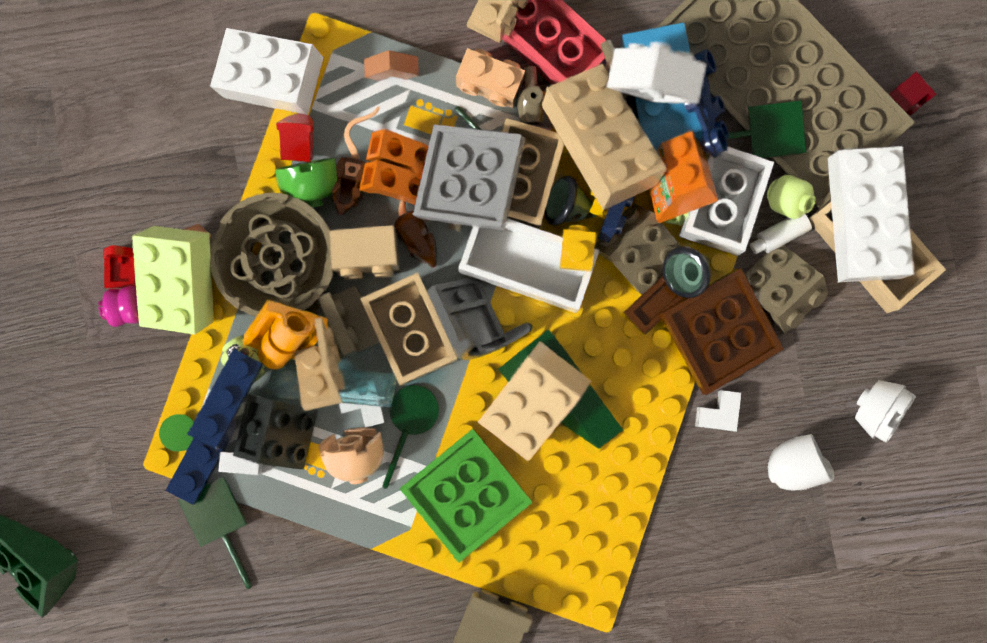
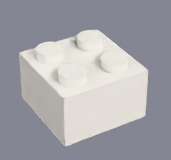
(656, 74)

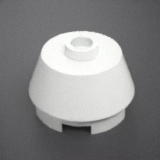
(883, 408)

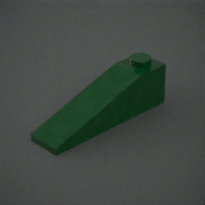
(589, 415)
(36, 564)

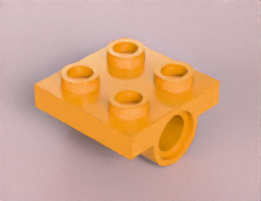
(280, 332)

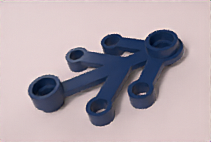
(707, 109)

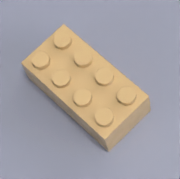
(603, 137)
(889, 293)

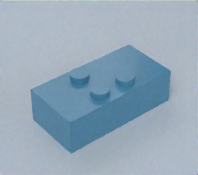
(663, 120)

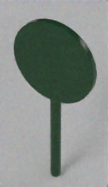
(413, 413)

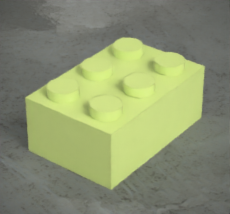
(173, 279)

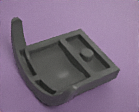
(471, 319)

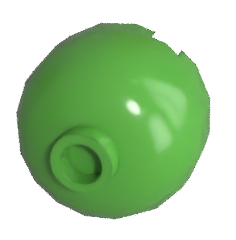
(308, 180)

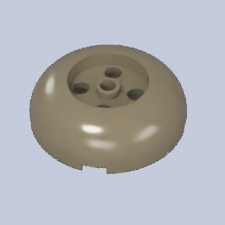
(263, 220)

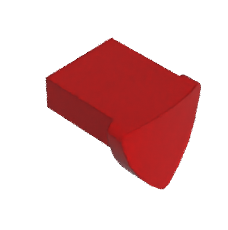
(296, 137)
(118, 267)

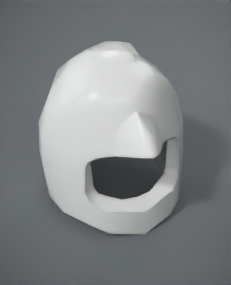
(799, 464)

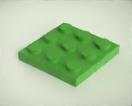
(465, 495)

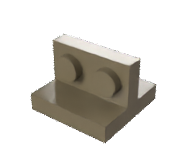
(347, 320)

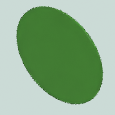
(174, 432)

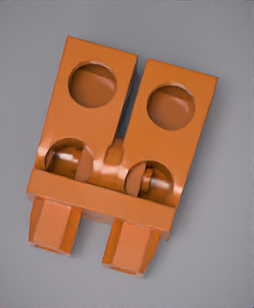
(394, 166)

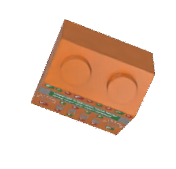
(686, 181)

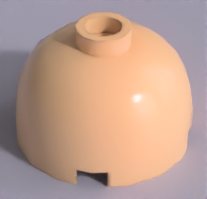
(354, 455)

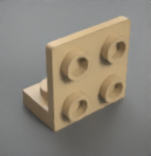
(495, 17)
(319, 371)

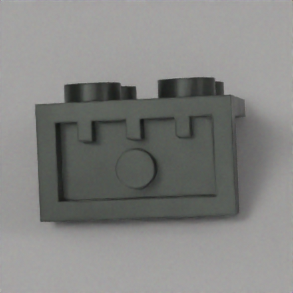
(275, 433)

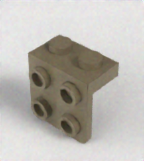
(639, 248)
(786, 287)
(492, 621)

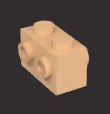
(490, 77)

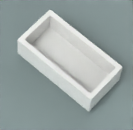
(870, 214)
(524, 263)

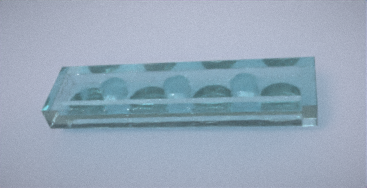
(360, 386)

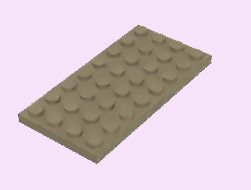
(785, 55)

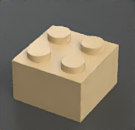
(365, 252)

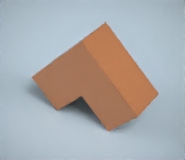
(391, 64)

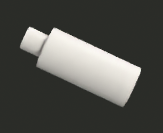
(780, 234)

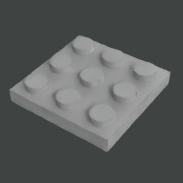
(469, 177)

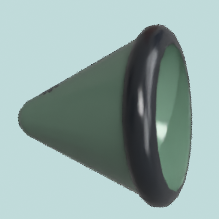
(567, 202)
(686, 272)

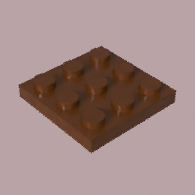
(721, 331)

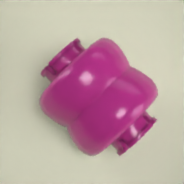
(119, 306)

